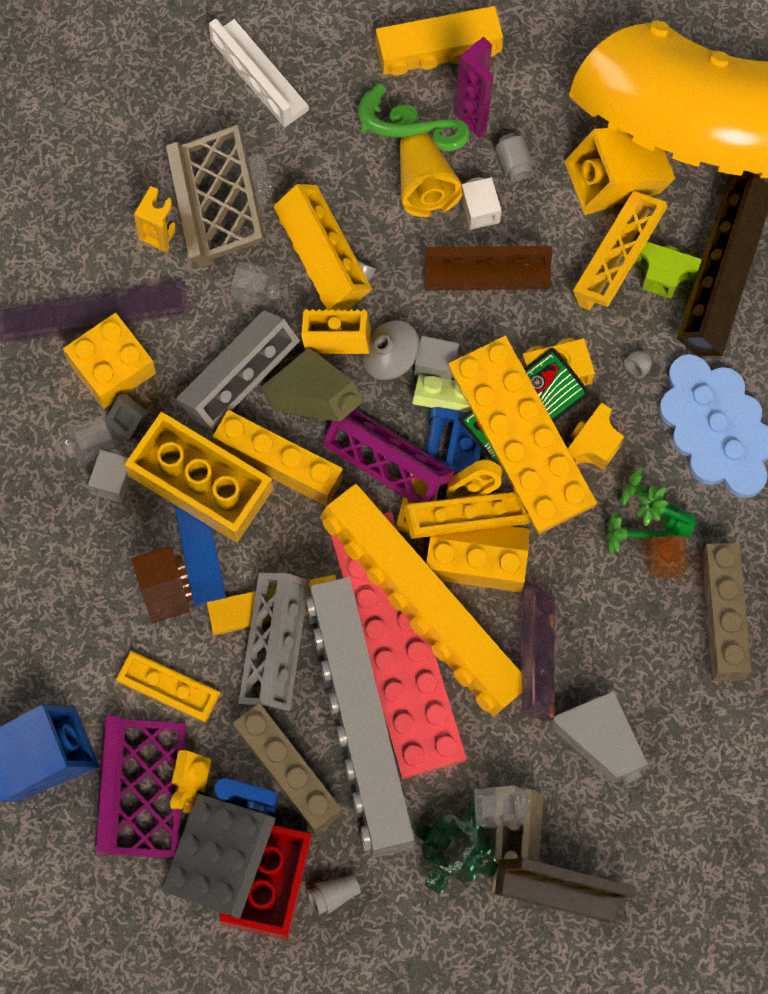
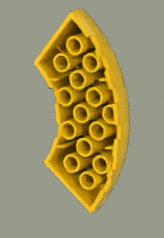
(679, 97)

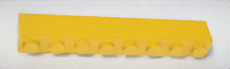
(423, 600)

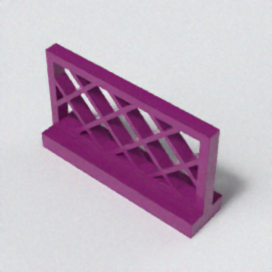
(110, 788)

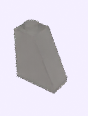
(603, 738)

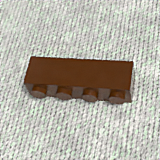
(163, 584)

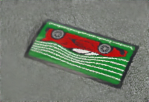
(555, 385)

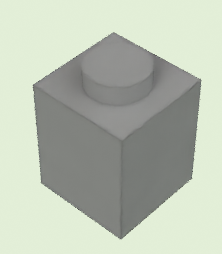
(434, 357)
(110, 476)

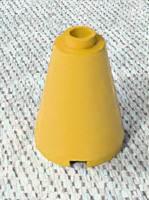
(426, 177)

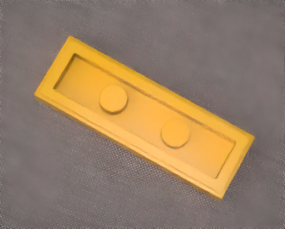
(168, 687)

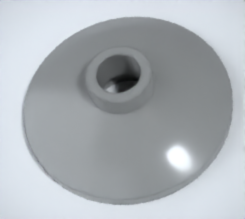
(392, 350)

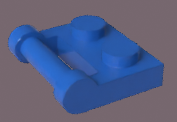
(462, 448)
(247, 796)

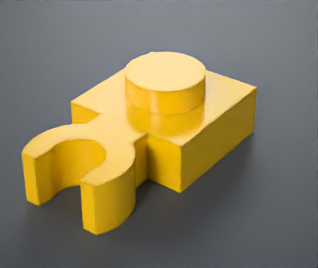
(190, 777)

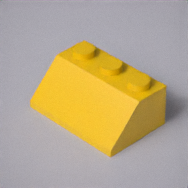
(481, 557)

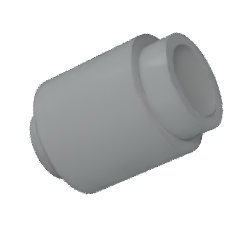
(515, 157)

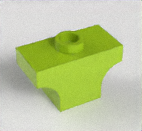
(666, 268)

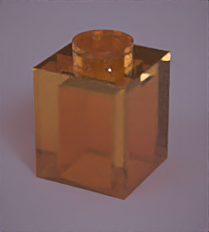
(667, 557)

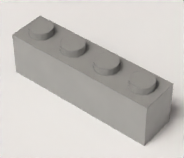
(238, 369)

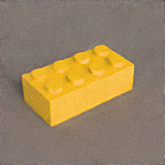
(199, 477)

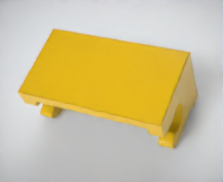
(152, 223)

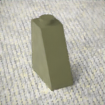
(312, 389)

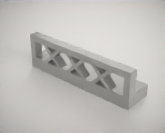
(280, 641)

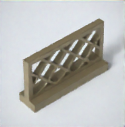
(190, 202)

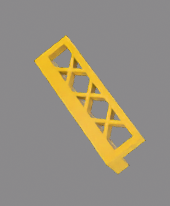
(614, 246)

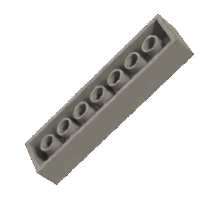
(361, 718)

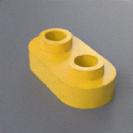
(475, 480)

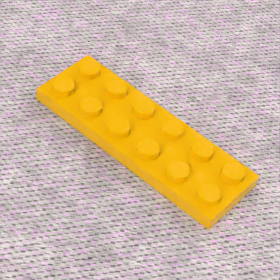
(522, 435)

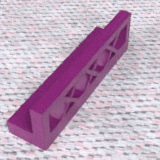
(474, 87)
(395, 448)

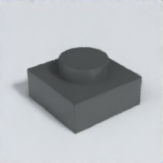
(127, 416)

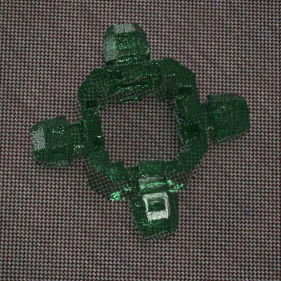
(437, 838)

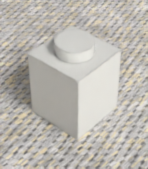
(480, 203)

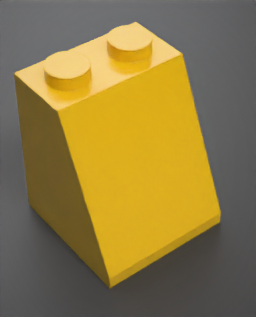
(612, 166)

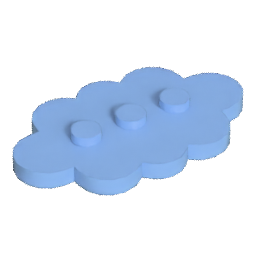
(716, 425)

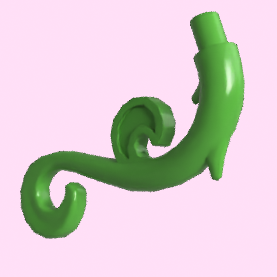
(405, 122)

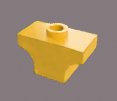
(596, 440)

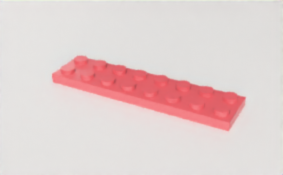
(405, 677)

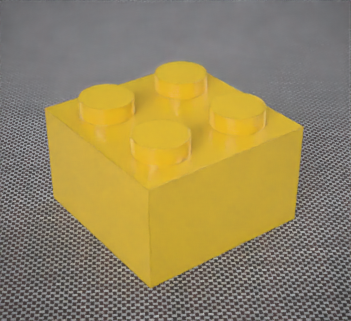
(109, 360)

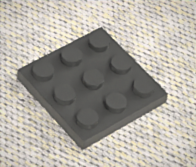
(218, 855)

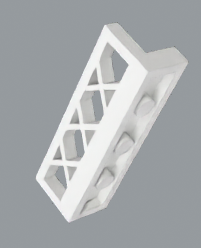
(257, 71)

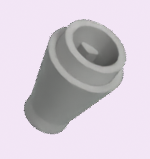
(331, 894)

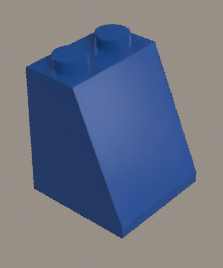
(43, 751)

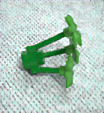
(674, 520)

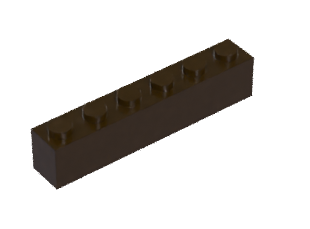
(725, 265)

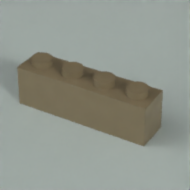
(726, 612)
(287, 769)

